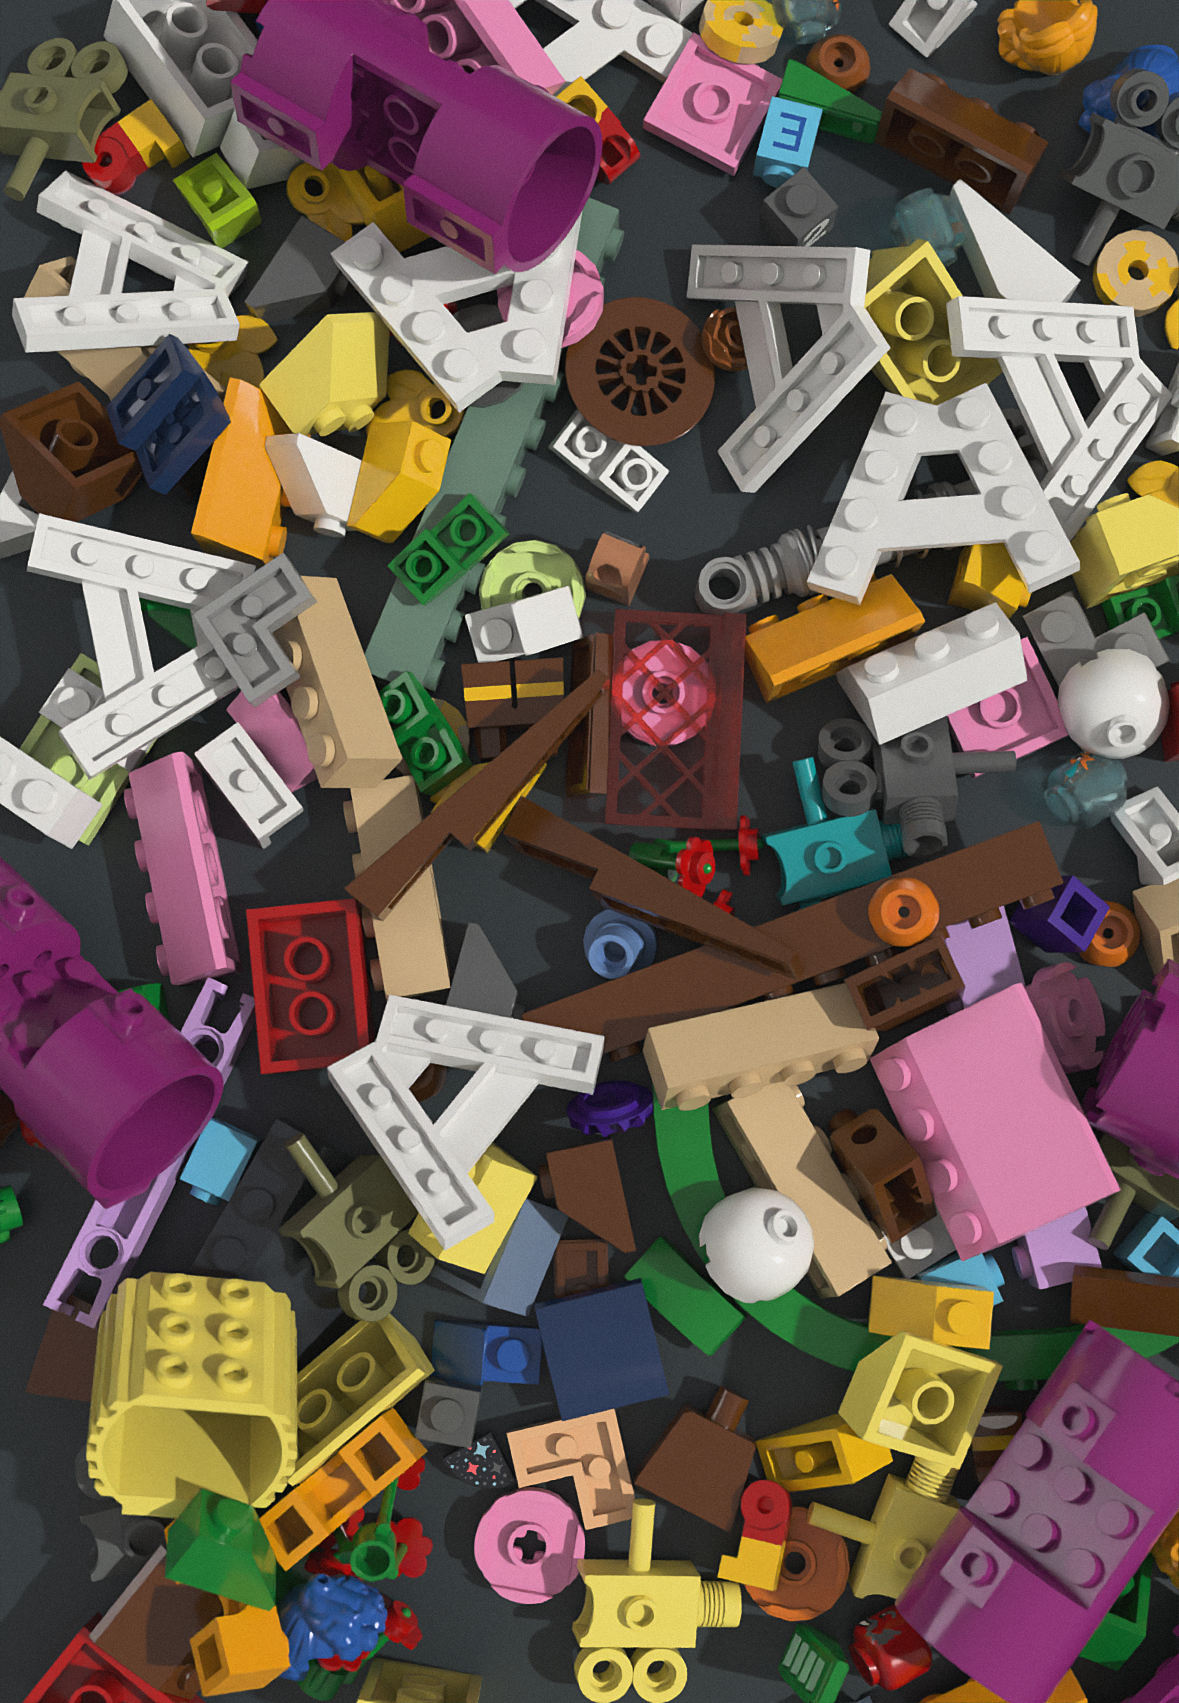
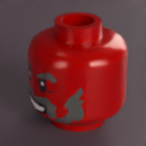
(889, 1650)

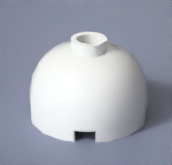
(1114, 704)
(757, 1244)

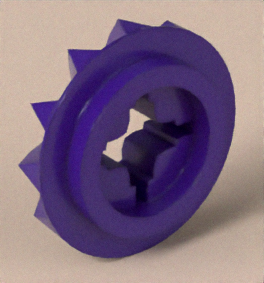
(610, 1108)

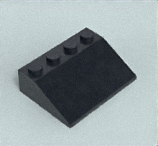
(251, 1248)

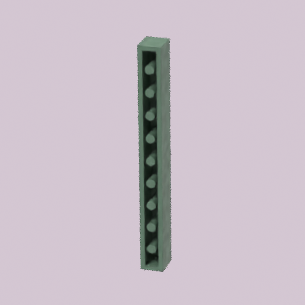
(487, 464)

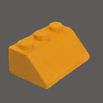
(241, 492)
(828, 637)

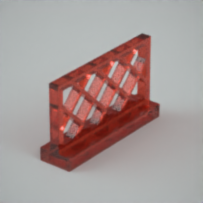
(722, 719)

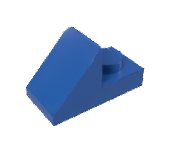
(486, 1352)

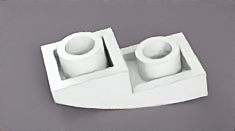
(615, 467)

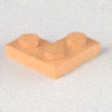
(583, 1448)

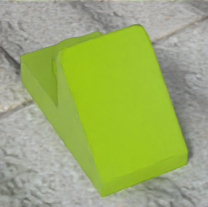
(219, 200)

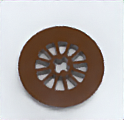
(681, 339)

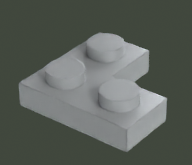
(243, 623)
(1068, 637)

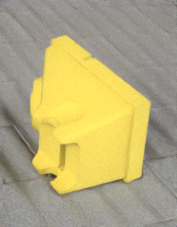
(908, 305)

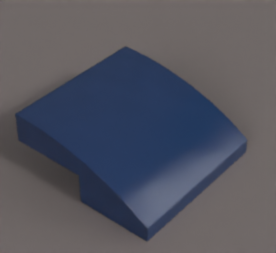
(168, 414)
(601, 1349)

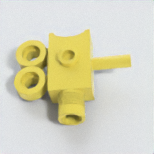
(901, 1530)
(645, 1607)

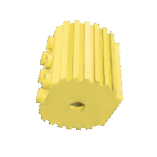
(193, 1393)

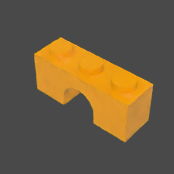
(340, 1487)
(239, 1649)

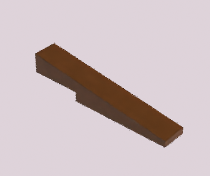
(475, 805)
(640, 892)

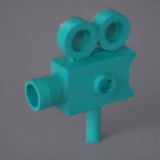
(830, 852)

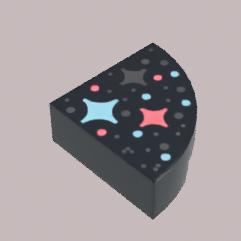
(482, 1464)

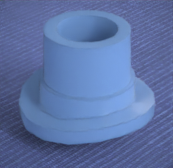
(618, 944)

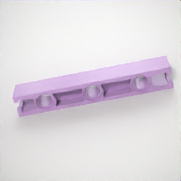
(135, 1218)

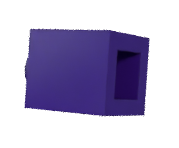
(1063, 922)

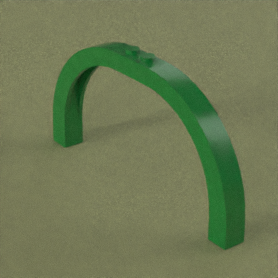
(695, 1188)

